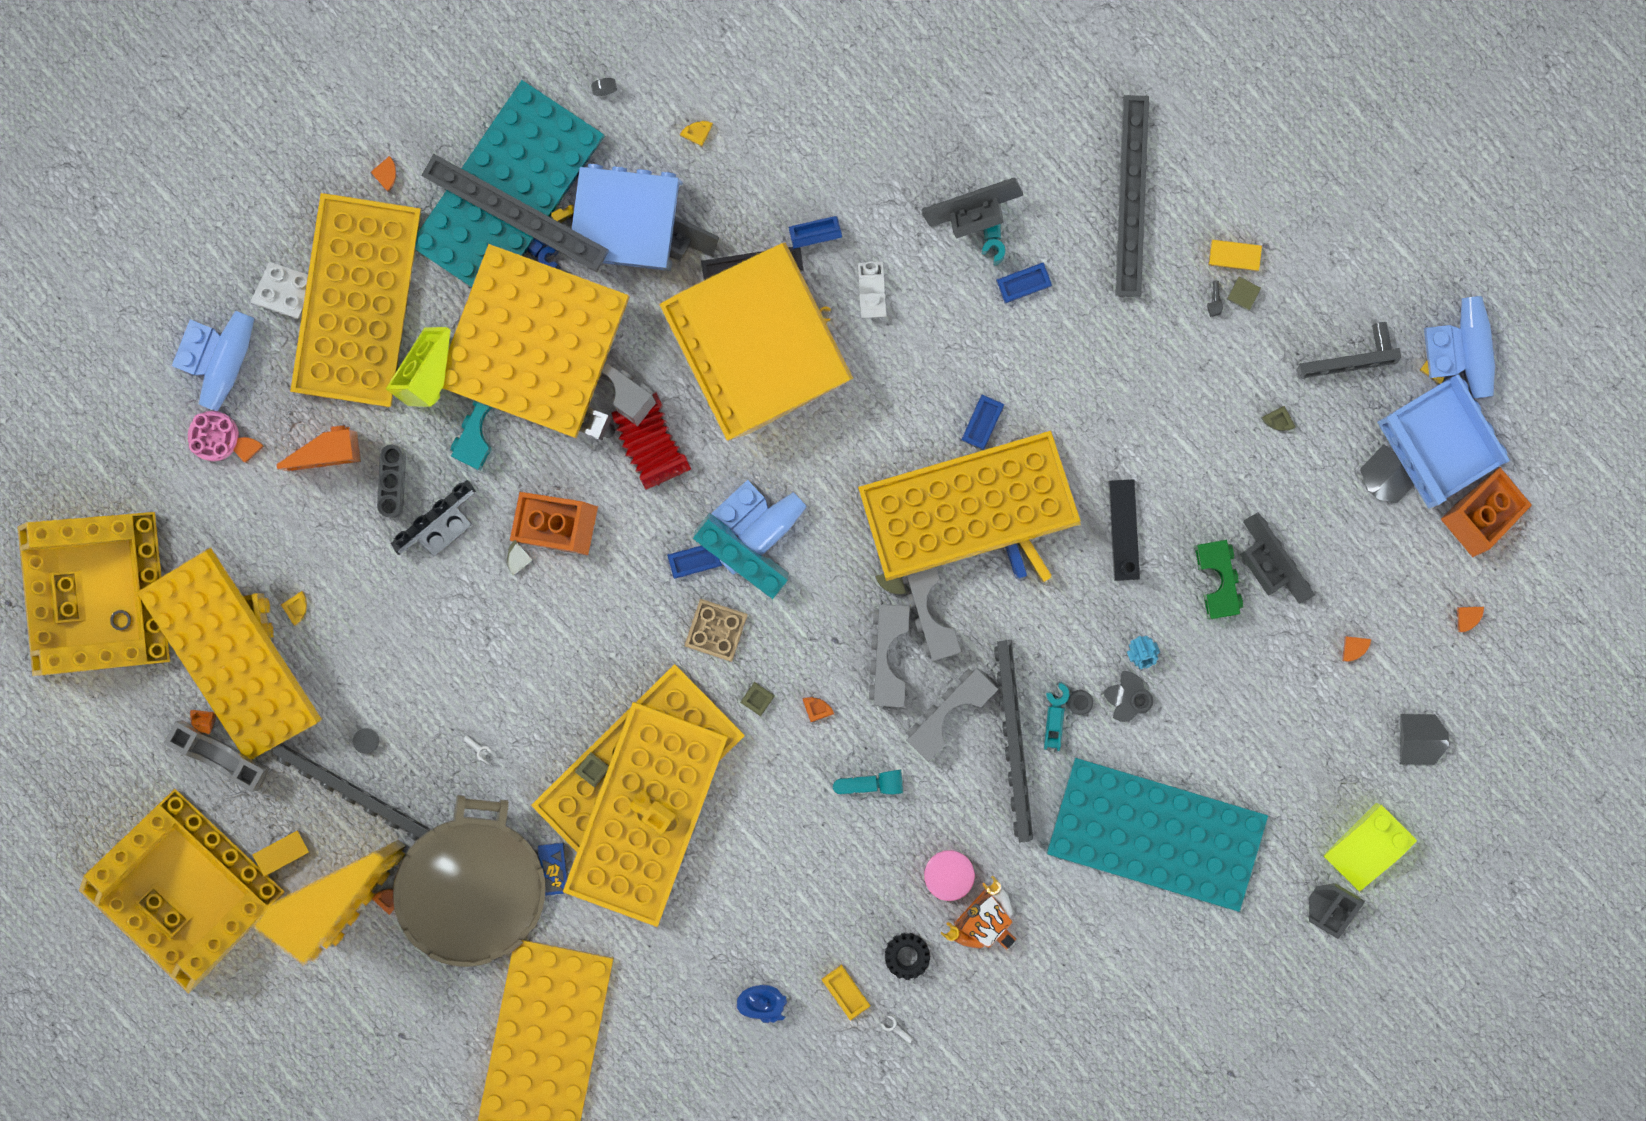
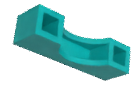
(472, 446)
(755, 568)

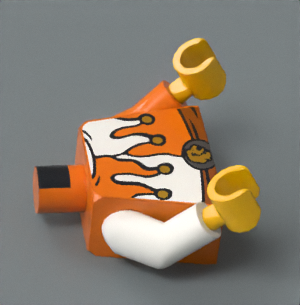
(984, 920)

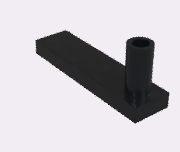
(1124, 530)

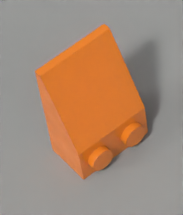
(327, 449)
(1486, 513)
(554, 523)

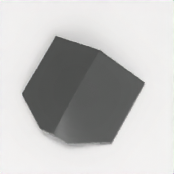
(1386, 476)
(1422, 739)
(1333, 908)

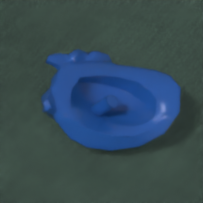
(762, 1003)

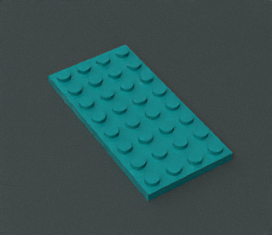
(526, 152)
(1157, 834)

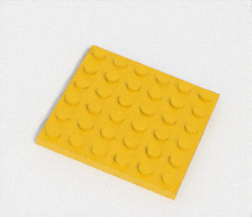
(533, 340)

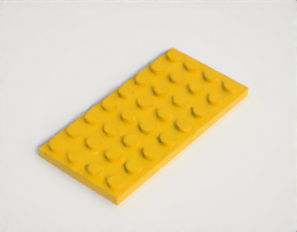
(355, 299)
(969, 505)
(229, 655)
(572, 799)
(620, 857)
(545, 1034)

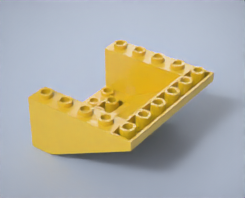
(756, 341)
(75, 581)
(180, 890)
(325, 907)

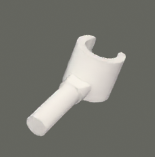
(481, 751)
(897, 1029)

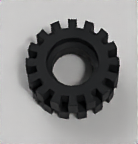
(913, 970)

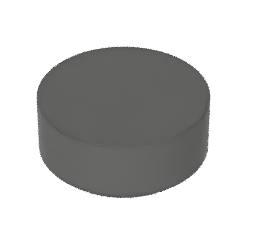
(604, 86)
(1080, 702)
(365, 740)

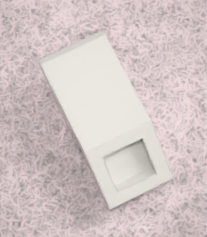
(871, 289)

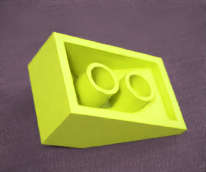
(423, 369)
(1369, 847)

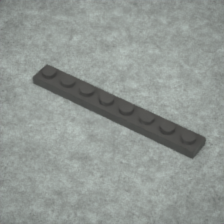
(1132, 196)
(515, 213)
(1014, 751)
(350, 792)

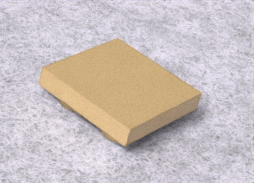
(716, 630)

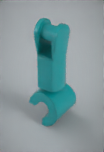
(992, 236)
(1055, 717)
(888, 782)

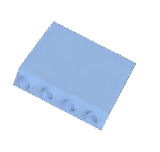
(628, 214)
(1443, 441)

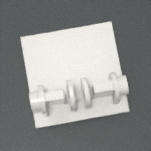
(281, 290)

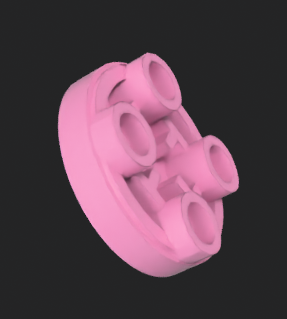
(211, 434)
(949, 875)

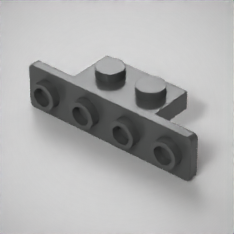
(975, 209)
(688, 235)
(1271, 562)

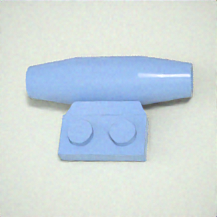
(1464, 348)
(215, 356)
(754, 522)

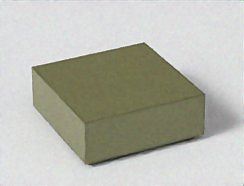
(1243, 293)
(757, 699)
(592, 769)

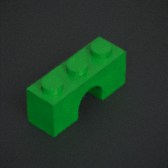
(1225, 599)

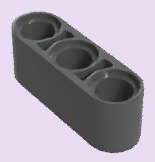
(386, 469)

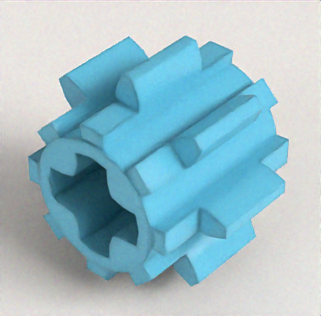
(1143, 652)

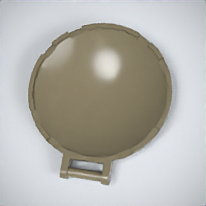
(469, 888)

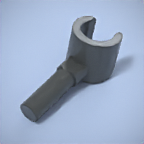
(1215, 308)

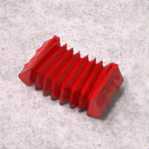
(651, 447)

